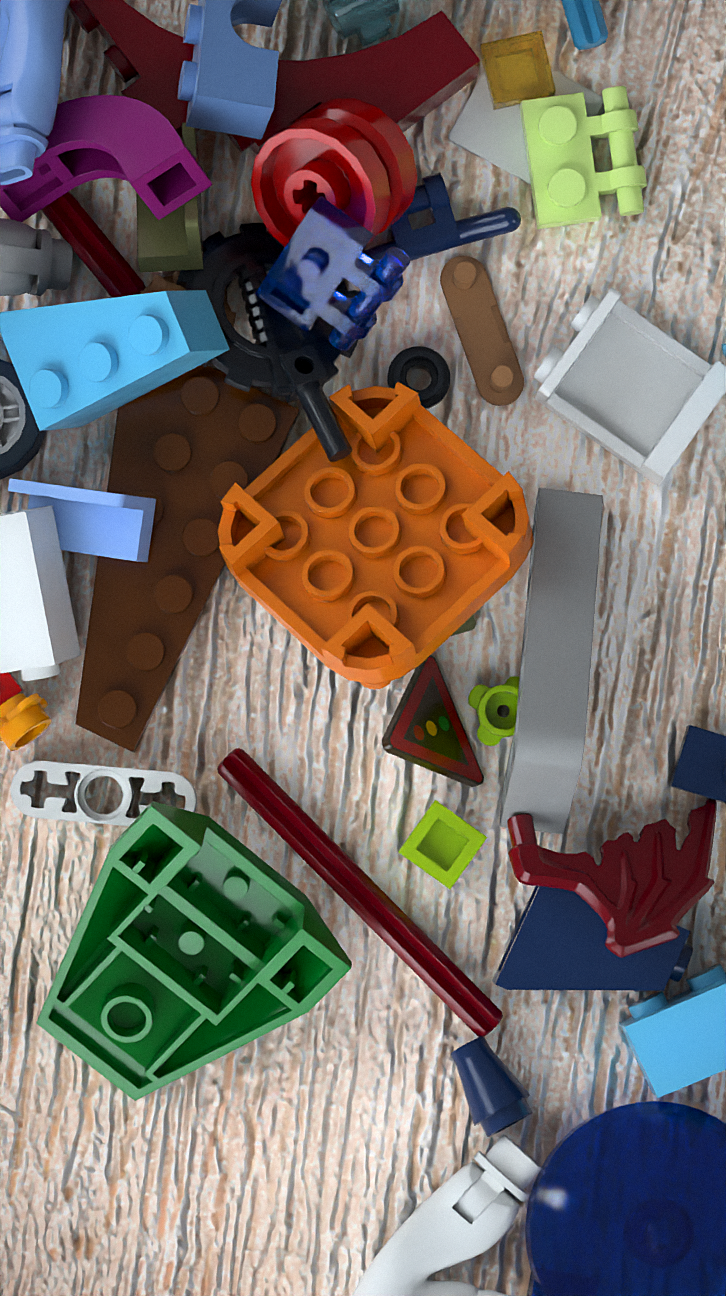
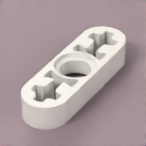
(58, 774)

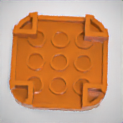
(381, 548)

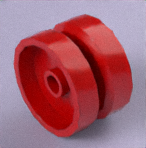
(336, 152)

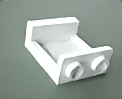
(630, 386)

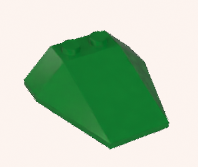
(185, 954)

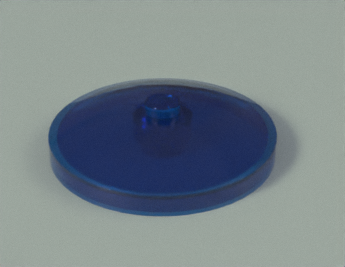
(632, 1206)

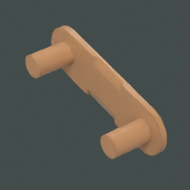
(482, 330)

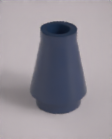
(490, 1088)

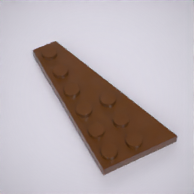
(186, 452)

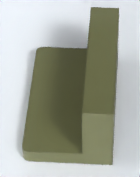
(176, 239)

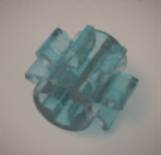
(362, 17)

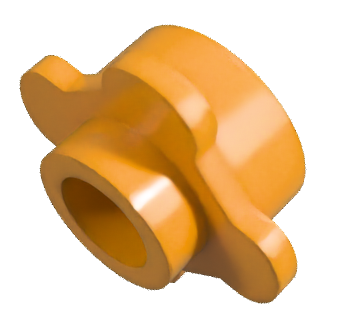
(22, 720)

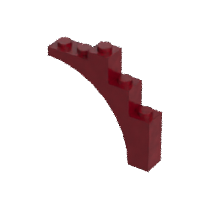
(399, 76)

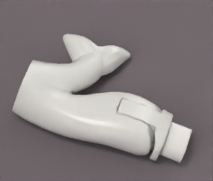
(453, 1226)

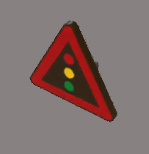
(430, 730)

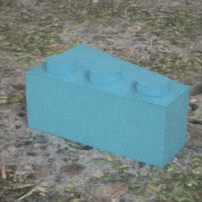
(107, 351)
(680, 1036)

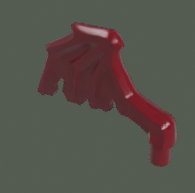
(637, 887)

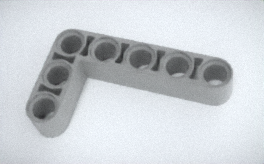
(554, 660)

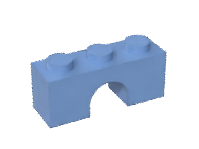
(228, 81)

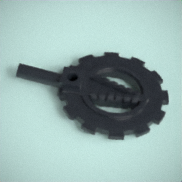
(284, 354)

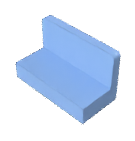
(94, 519)

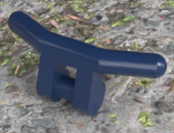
(445, 231)

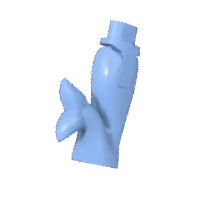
(28, 81)

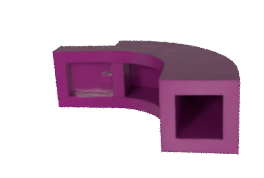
(109, 140)

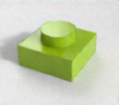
(442, 844)

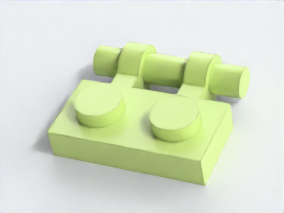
(562, 157)

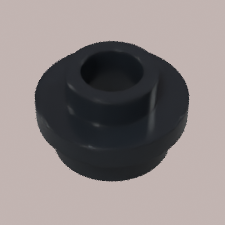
(428, 360)

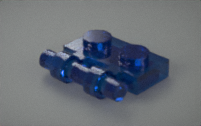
(314, 265)

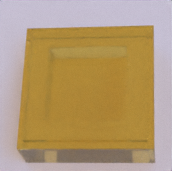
(517, 69)

